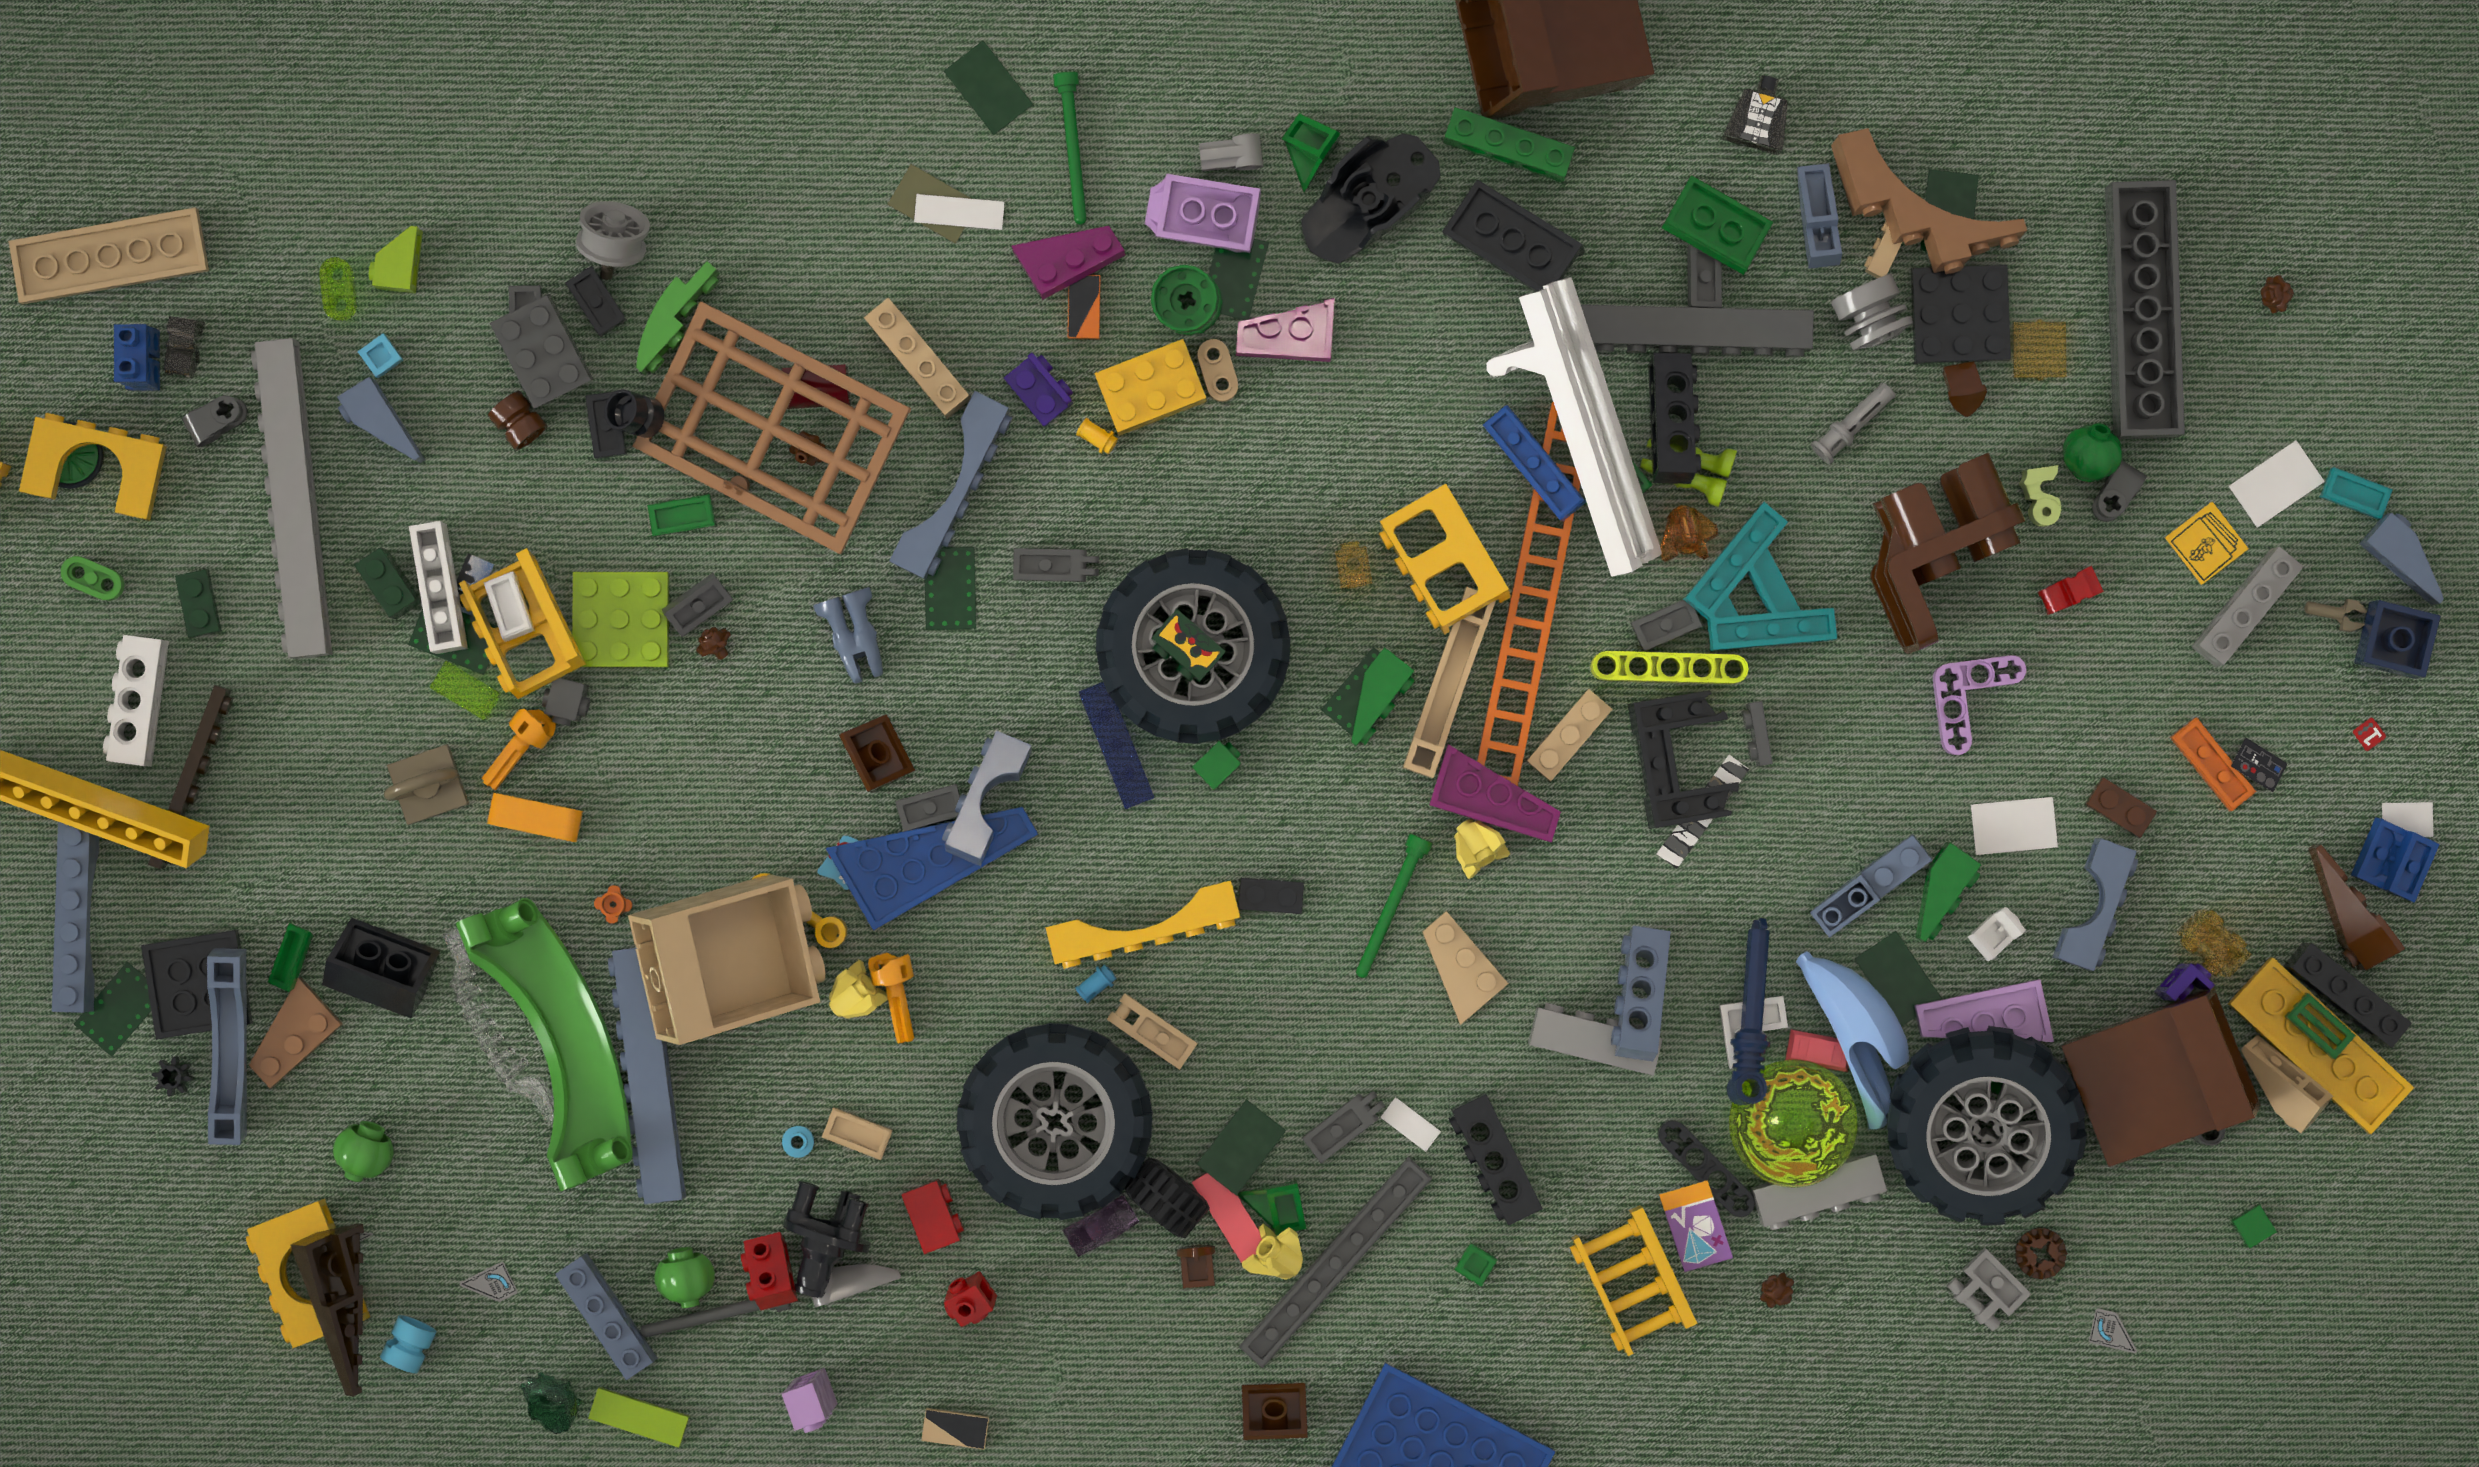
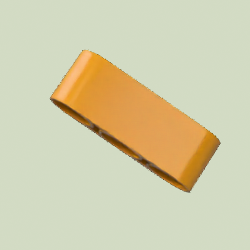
(534, 817)

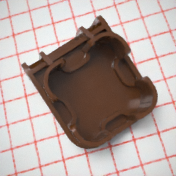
(1920, 551)

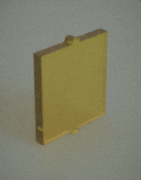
(2039, 350)

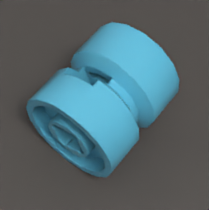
(408, 1343)

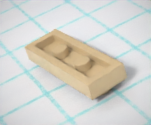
(1569, 735)

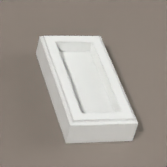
(509, 606)

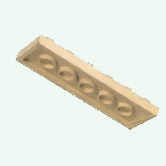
(108, 256)

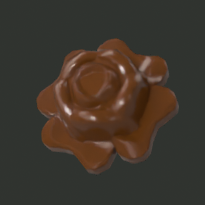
(2276, 294)
(803, 457)
(713, 642)
(1777, 1290)

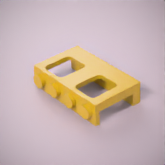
(1459, 547)
(546, 621)

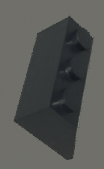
(380, 967)

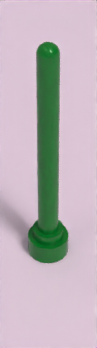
(1066, 85)
(1416, 849)

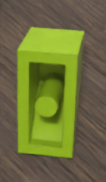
(398, 263)

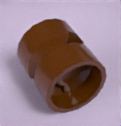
(520, 424)

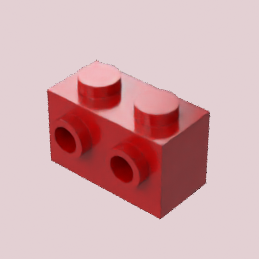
(769, 1271)

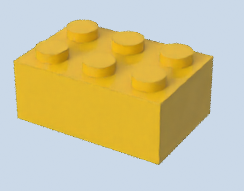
(1150, 387)

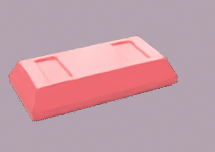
(1816, 1049)

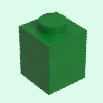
(1218, 764)

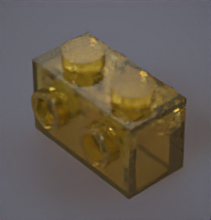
(2214, 943)

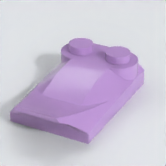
(1204, 212)

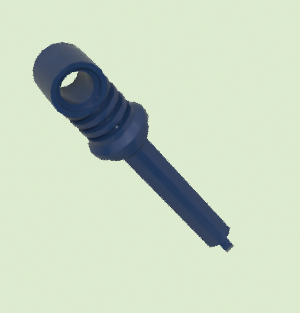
(1750, 1040)

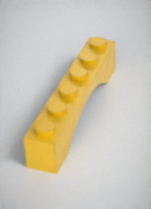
(1078, 939)

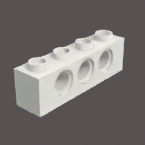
(438, 587)
(144, 717)

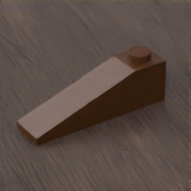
(2360, 933)

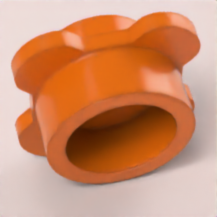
(612, 913)

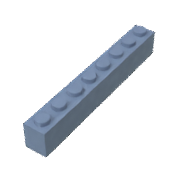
(648, 1086)

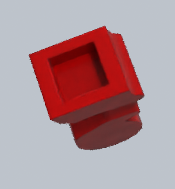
(2070, 590)

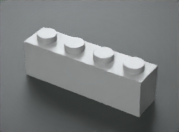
(1582, 1038)
(1855, 1180)

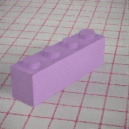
(810, 1400)

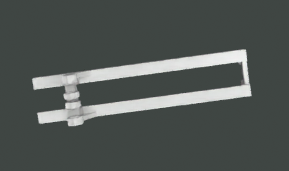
(1569, 361)

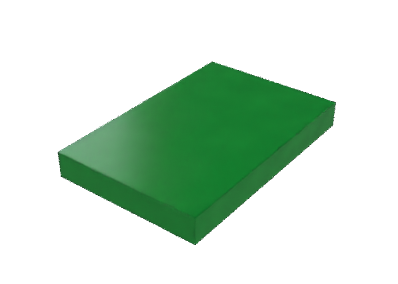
(1717, 225)

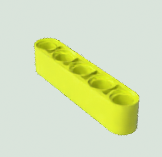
(1684, 667)

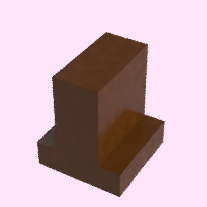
(1552, 50)
(2162, 1077)

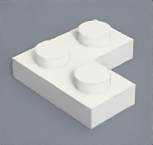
(1773, 1018)

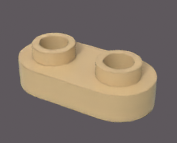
(1217, 369)

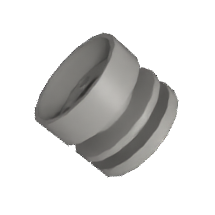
(1872, 312)

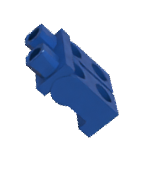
(133, 356)

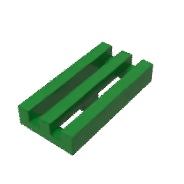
(2299, 1008)

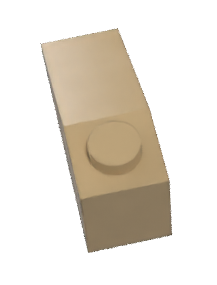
(2287, 1087)

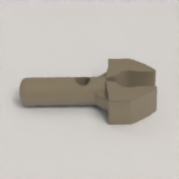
(2337, 613)

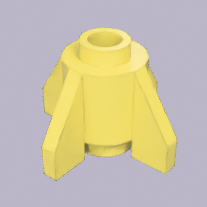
(1478, 846)
(854, 993)
(1276, 1254)

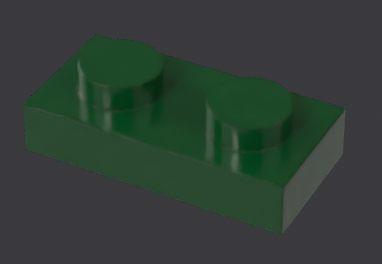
(198, 603)

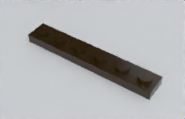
(197, 760)

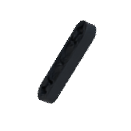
(1708, 1165)

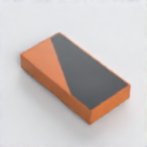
(1084, 308)

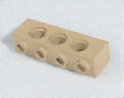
(917, 358)

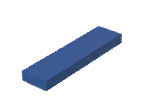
(1534, 463)

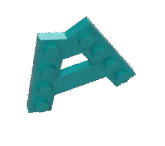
(1784, 621)

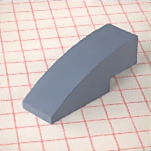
(1819, 216)

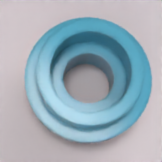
(807, 1137)

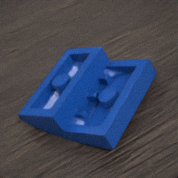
(2395, 859)

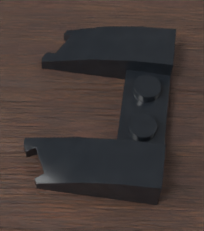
(1652, 725)

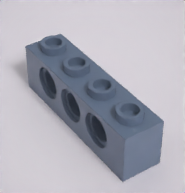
(1653, 946)
(606, 1316)

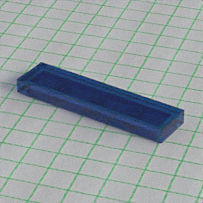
(1116, 746)

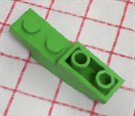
(663, 328)

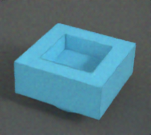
(380, 355)

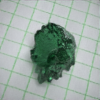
(551, 1402)

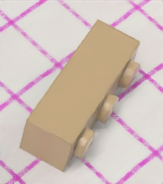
(1884, 254)

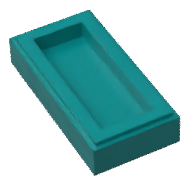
(2356, 493)

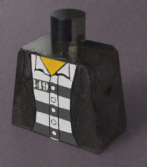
(1759, 118)

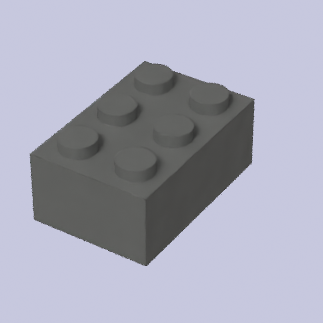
(541, 351)

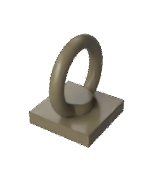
(426, 785)

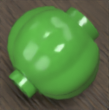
(363, 1151)
(684, 1276)

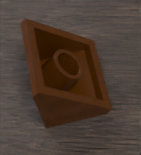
(877, 753)
(1274, 1411)

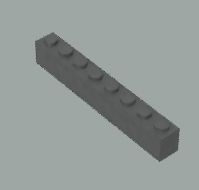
(1700, 329)

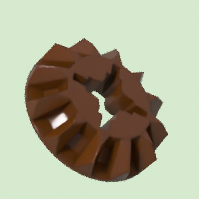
(2037, 1239)

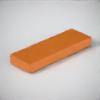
(2212, 764)

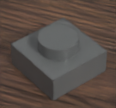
(523, 295)

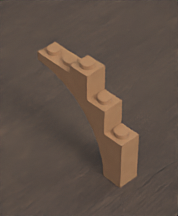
(1875, 188)

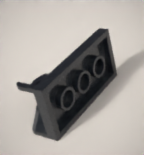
(1512, 238)

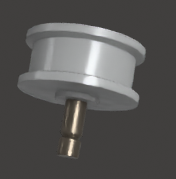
(612, 235)

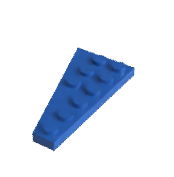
(911, 866)

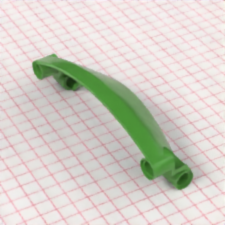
(587, 1086)

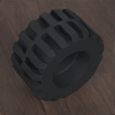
(1167, 1198)

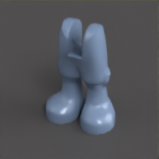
(857, 643)

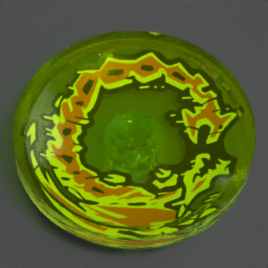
(1799, 1128)

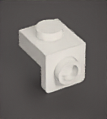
(1996, 933)

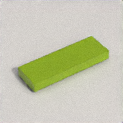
(639, 1417)

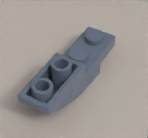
(1870, 885)

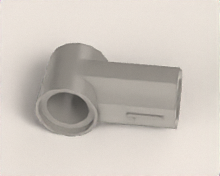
(1240, 153)

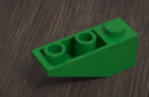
(1379, 687)
(1944, 882)

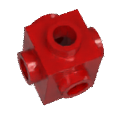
(969, 1299)

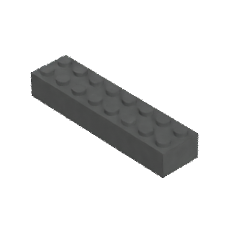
(2144, 309)

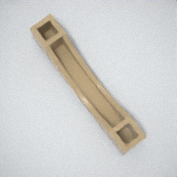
(1446, 690)

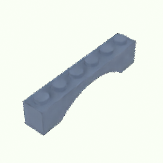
(921, 545)
(72, 949)
(229, 1046)

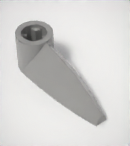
(855, 1279)

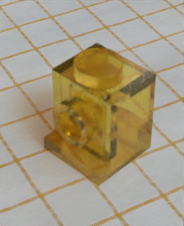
(1353, 578)

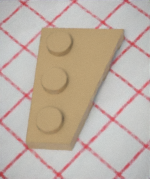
(1462, 967)

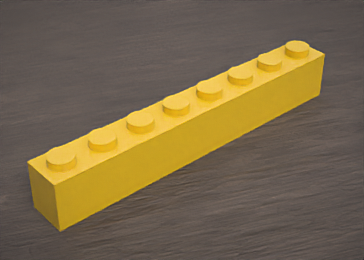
(101, 811)

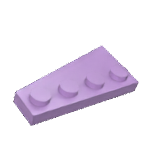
(2010, 1007)

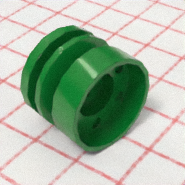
(1179, 283)

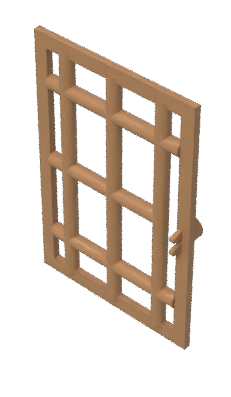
(738, 486)

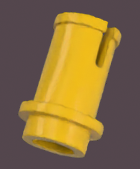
(1097, 436)

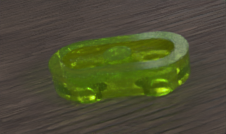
(337, 290)

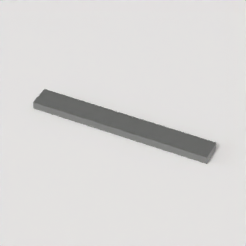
(1335, 1262)

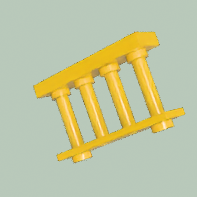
(1664, 1283)

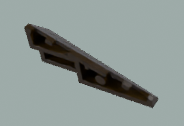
(331, 1276)

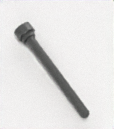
(704, 1317)

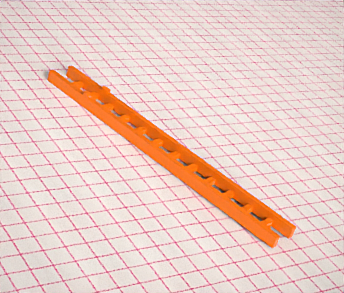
(1512, 619)

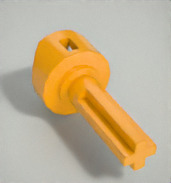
(528, 731)
(892, 975)

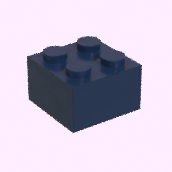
(2397, 639)

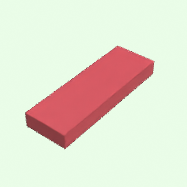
(1230, 1216)

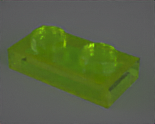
(465, 690)

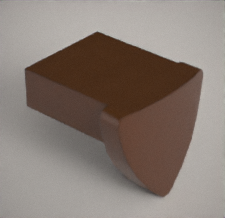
(1964, 387)
(1197, 1265)

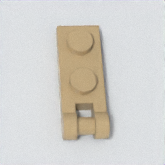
(1153, 1032)

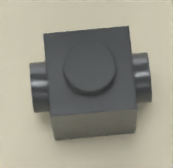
(566, 701)

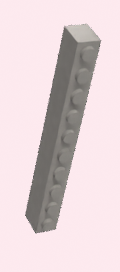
(292, 498)

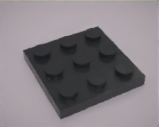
(1961, 315)
(179, 982)

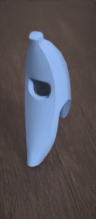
(1861, 1025)

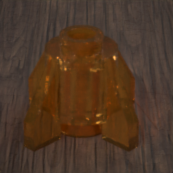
(1687, 532)

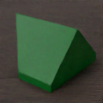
(1309, 147)
(1277, 1205)

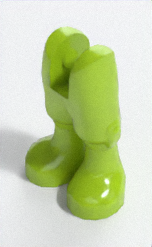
(1710, 486)

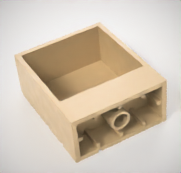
(727, 958)

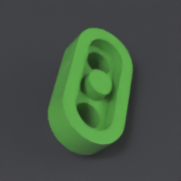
(94, 578)

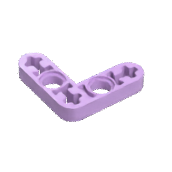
(1965, 682)

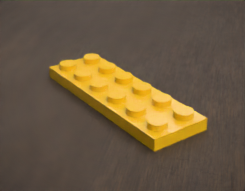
(2357, 1078)

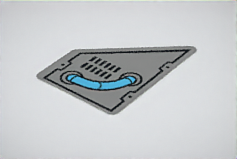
(492, 1283)
(2110, 1332)

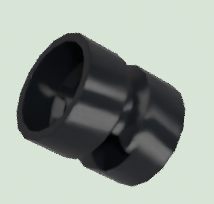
(634, 413)

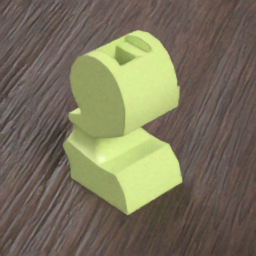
(2044, 507)

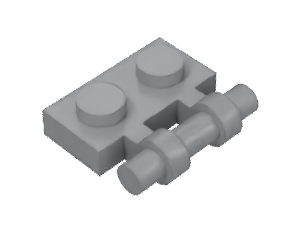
(1995, 1282)

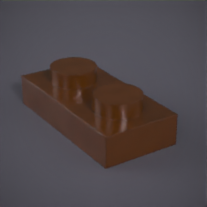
(2120, 807)

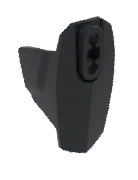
(1361, 204)

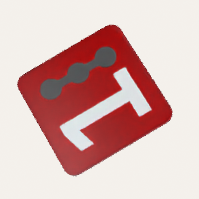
(2369, 734)

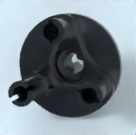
(823, 1239)

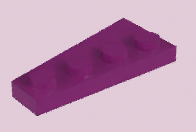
(1483, 795)

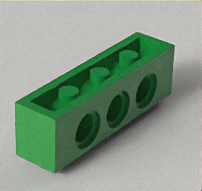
(1508, 144)

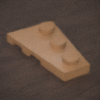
(294, 1034)

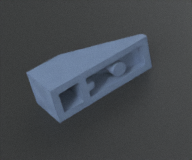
(371, 411)
(2401, 552)

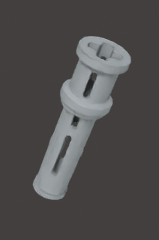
(1843, 432)

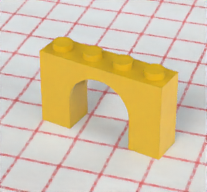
(55, 440)
(272, 1246)

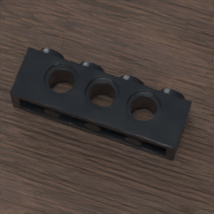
(1666, 463)
(2347, 994)
(1524, 1200)

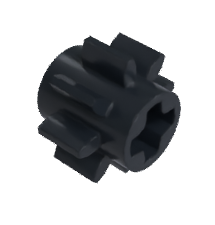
(165, 1073)

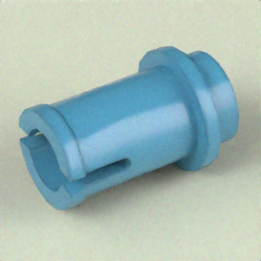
(1096, 983)

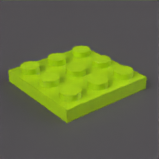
(621, 618)

